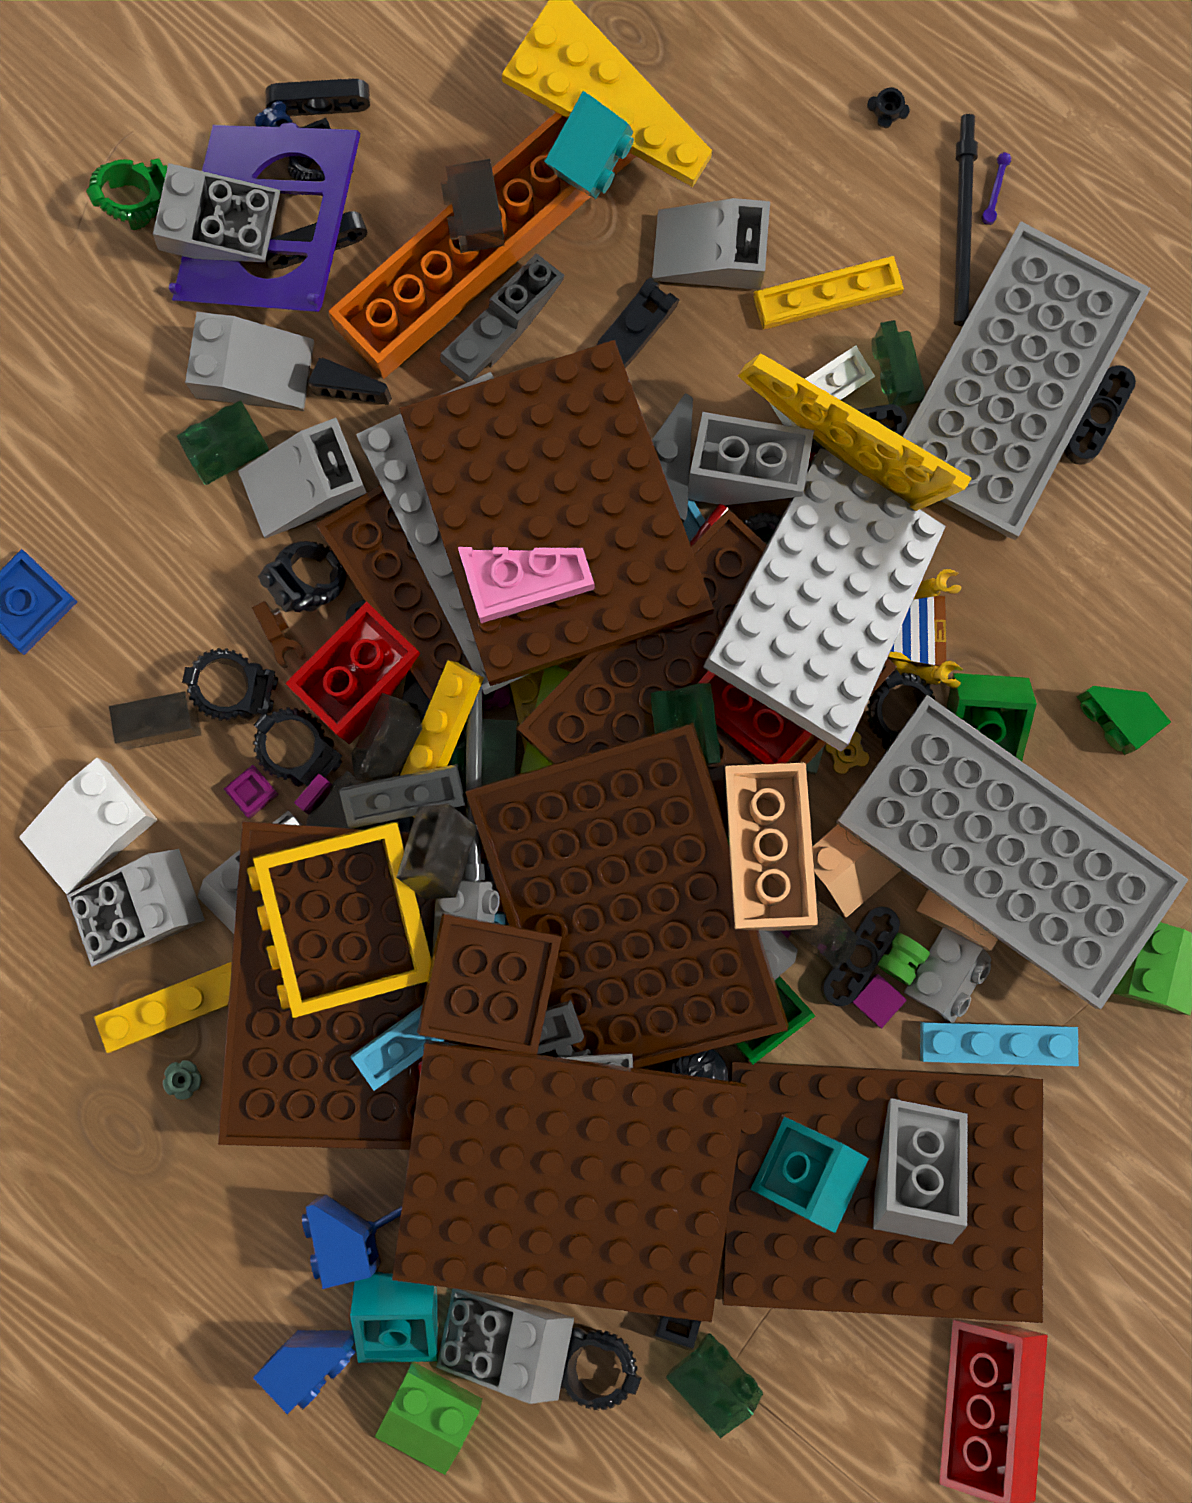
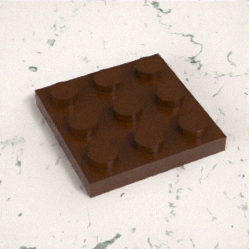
(489, 984)

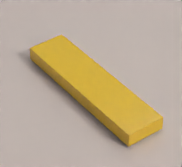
(828, 292)

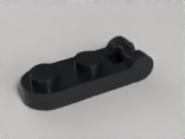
(637, 324)

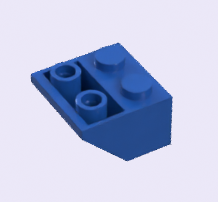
(341, 1242)
(299, 1366)

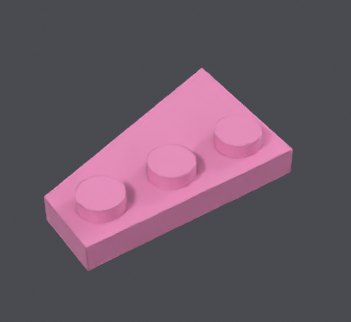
(522, 579)

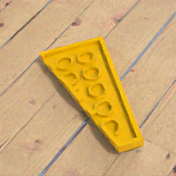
(570, 56)
(856, 437)

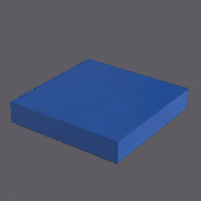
(29, 602)

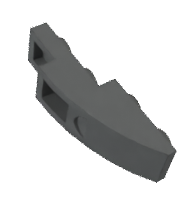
(504, 320)

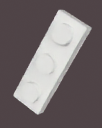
(838, 378)

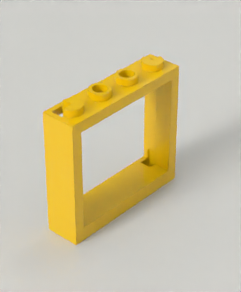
(279, 952)

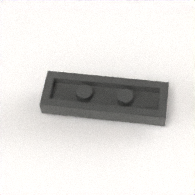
(401, 796)

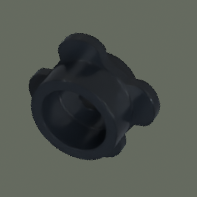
(888, 97)

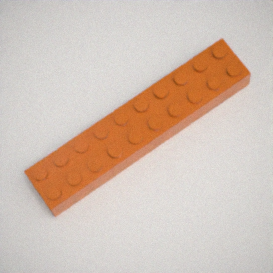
(433, 281)

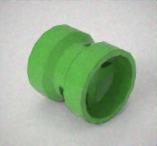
(903, 959)

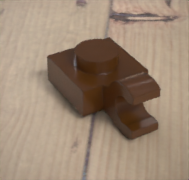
(273, 625)

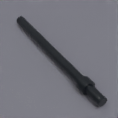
(966, 155)

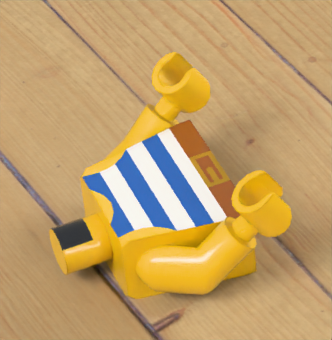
(922, 637)

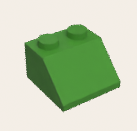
(1162, 971)
(429, 1418)

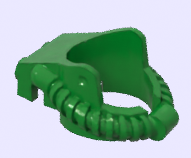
(124, 173)

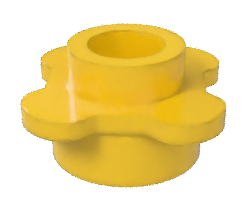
(843, 762)

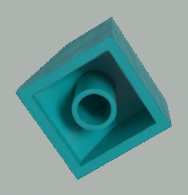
(590, 146)
(810, 1174)
(394, 1320)

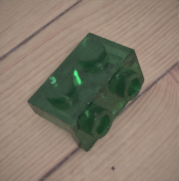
(898, 365)
(222, 442)
(686, 706)
(716, 1386)

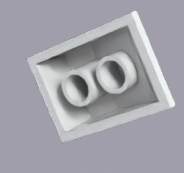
(86, 825)

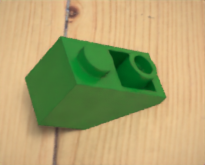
(1125, 716)

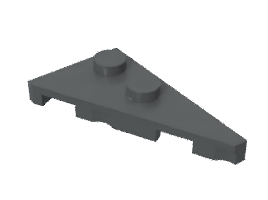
(673, 450)

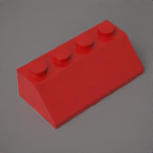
(993, 1411)

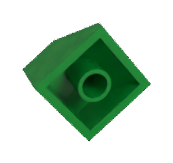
(996, 707)

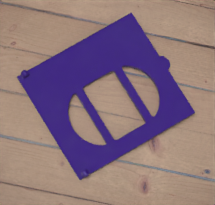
(243, 155)

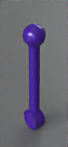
(990, 215)

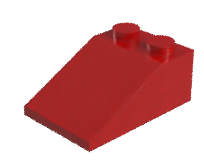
(353, 671)

